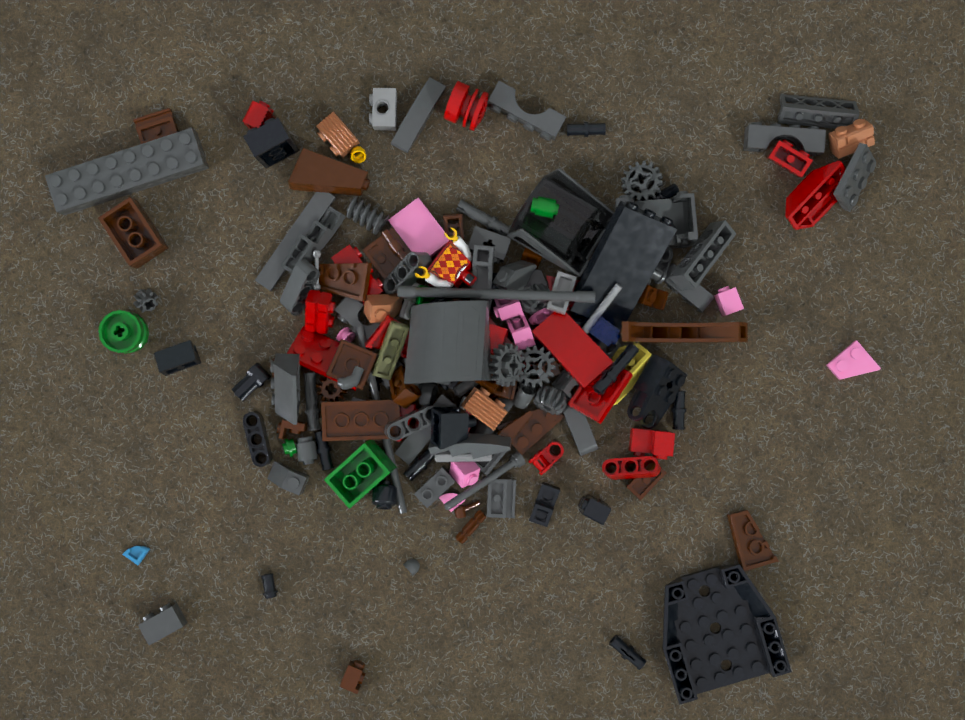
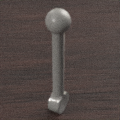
(316, 254)

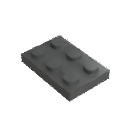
(855, 177)

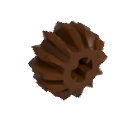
(327, 393)

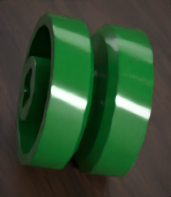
(116, 339)

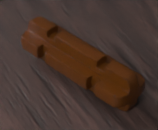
(470, 527)

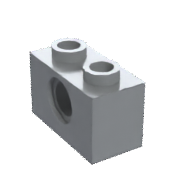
(388, 98)

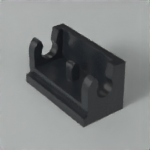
(177, 358)

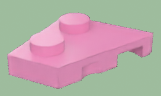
(852, 362)

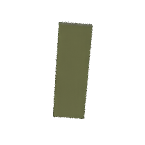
(390, 350)

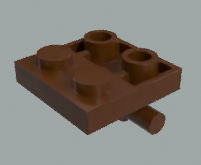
(386, 252)

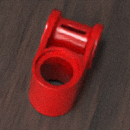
(546, 457)

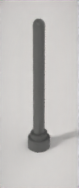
(515, 461)

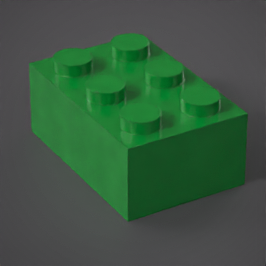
(360, 473)

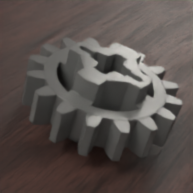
(650, 179)
(541, 361)
(506, 364)

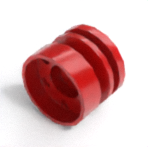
(466, 106)

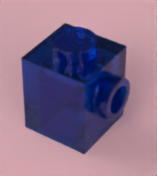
(605, 331)

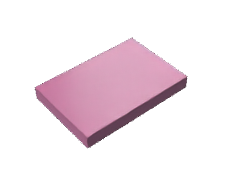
(419, 229)

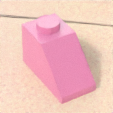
(520, 332)

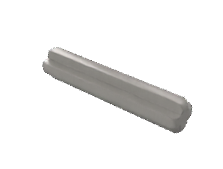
(446, 457)

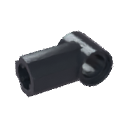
(254, 379)

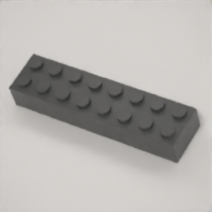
(126, 171)

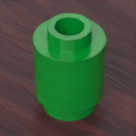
(544, 207)

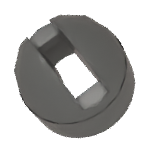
(412, 566)

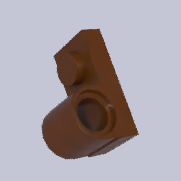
(403, 393)

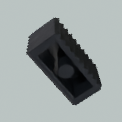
(594, 509)

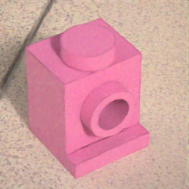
(507, 309)

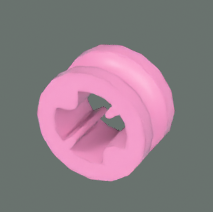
(346, 334)

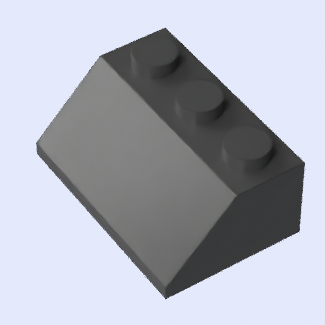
(286, 385)

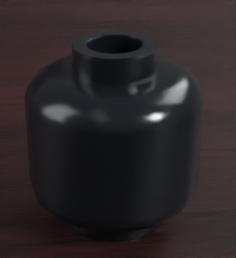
(384, 495)

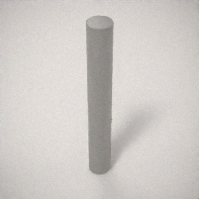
(602, 307)

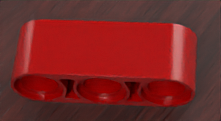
(622, 464)

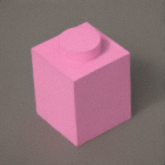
(728, 301)
(464, 473)

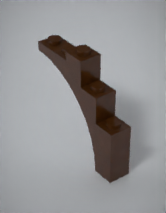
(684, 332)

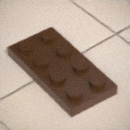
(358, 419)

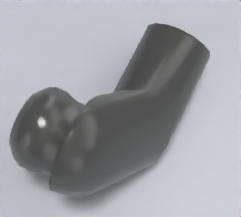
(352, 380)

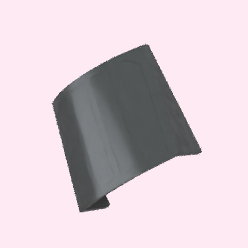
(448, 342)

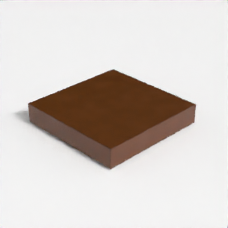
(347, 357)

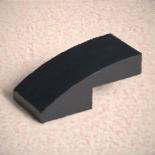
(544, 504)

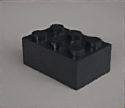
(270, 142)

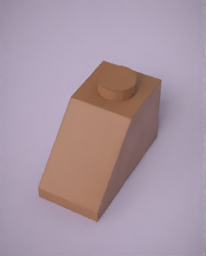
(380, 305)

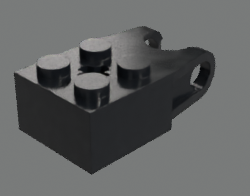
(655, 390)

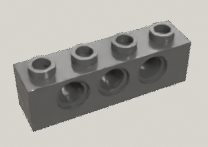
(702, 255)

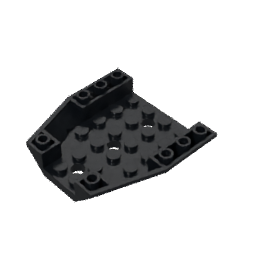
(745, 637)

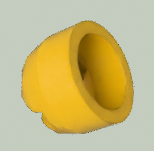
(360, 155)

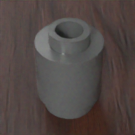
(306, 450)

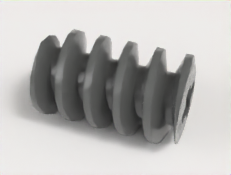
(366, 216)

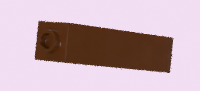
(323, 174)

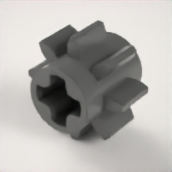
(145, 300)

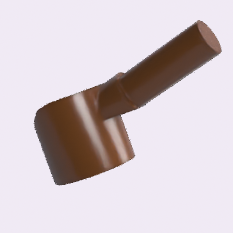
(460, 512)

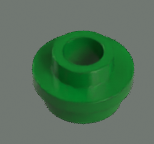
(289, 447)

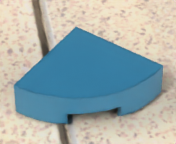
(136, 553)

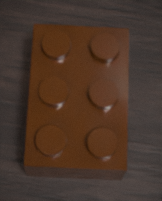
(133, 233)

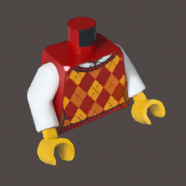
(451, 265)

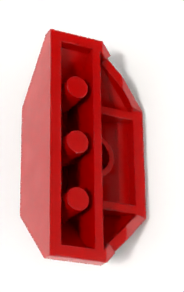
(813, 196)

